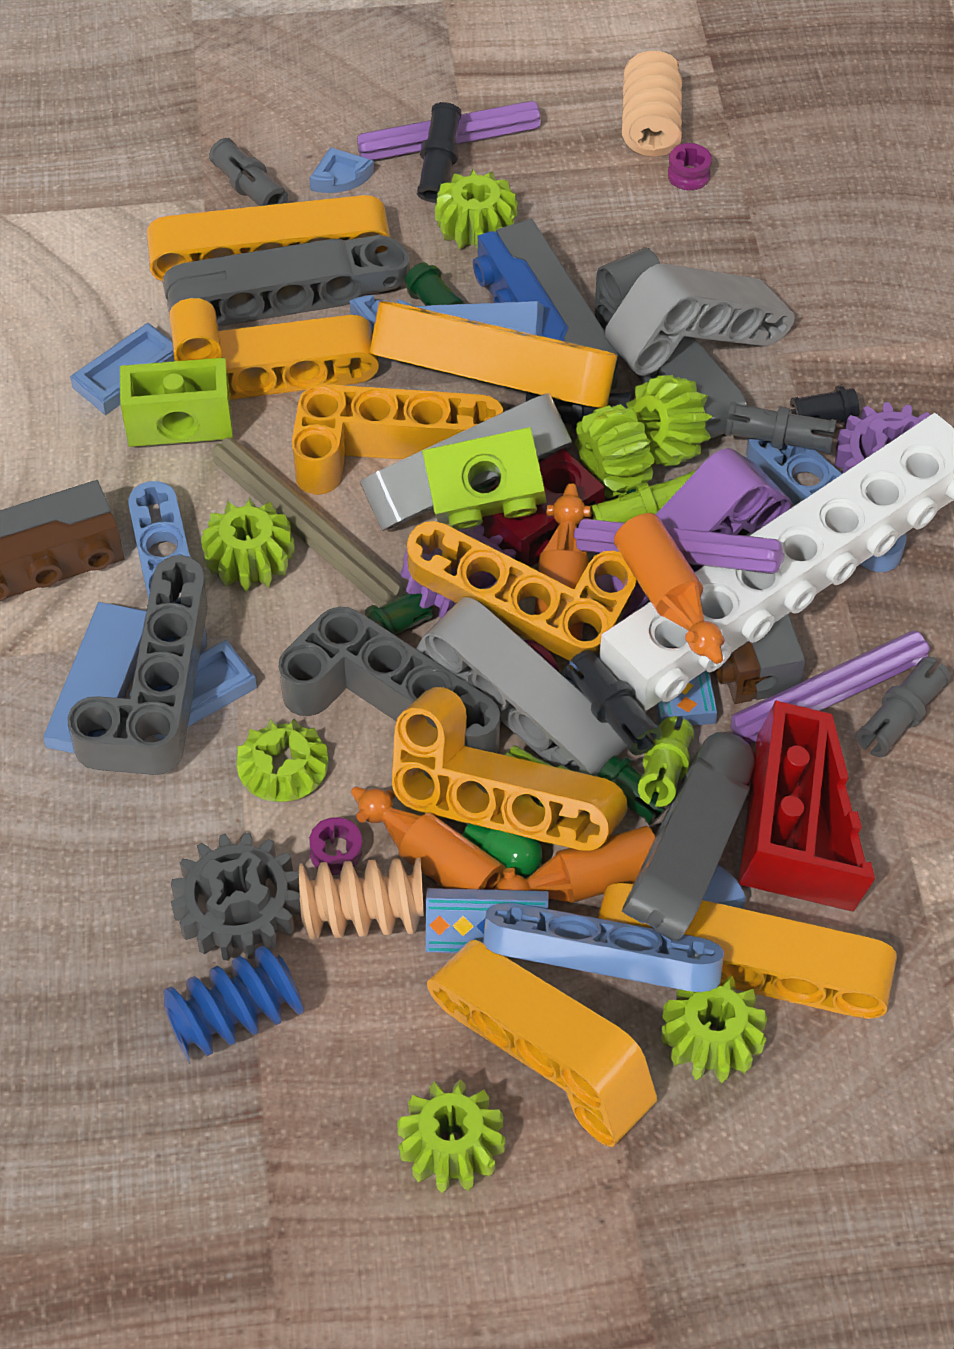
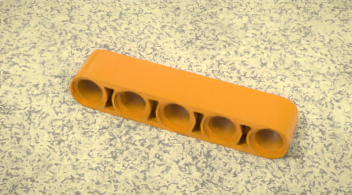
(258, 228)
(493, 354)
(787, 956)

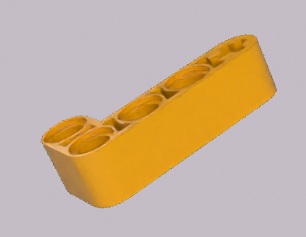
(276, 355)
(374, 424)
(518, 581)
(577, 807)
(551, 1035)

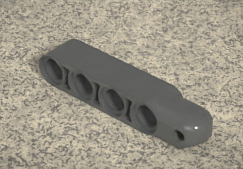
(289, 278)
(692, 836)

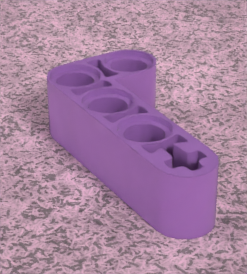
(720, 498)

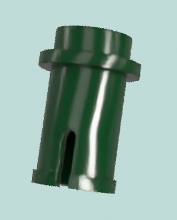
(426, 284)
(399, 613)
(628, 778)

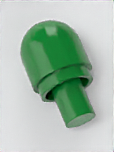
(509, 849)

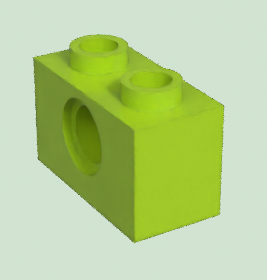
(176, 402)
(455, 465)

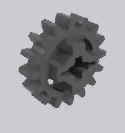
(236, 896)

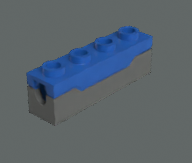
(523, 268)

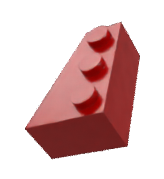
(799, 814)

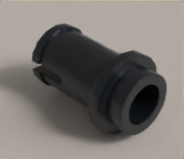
(828, 406)

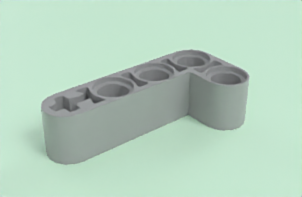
(693, 303)
(404, 490)
(526, 688)

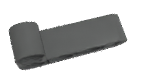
(689, 357)
(158, 664)
(358, 668)

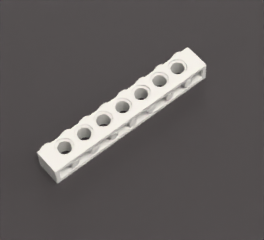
(821, 545)

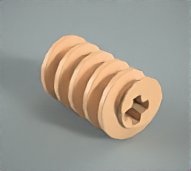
(652, 103)
(361, 898)

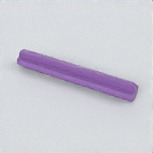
(471, 127)
(697, 546)
(837, 682)

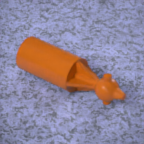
(561, 557)
(668, 581)
(443, 851)
(585, 874)

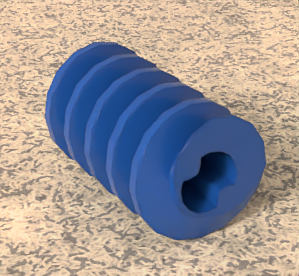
(231, 1001)

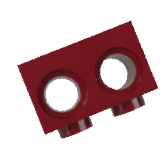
(533, 532)

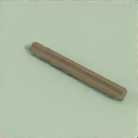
(308, 523)

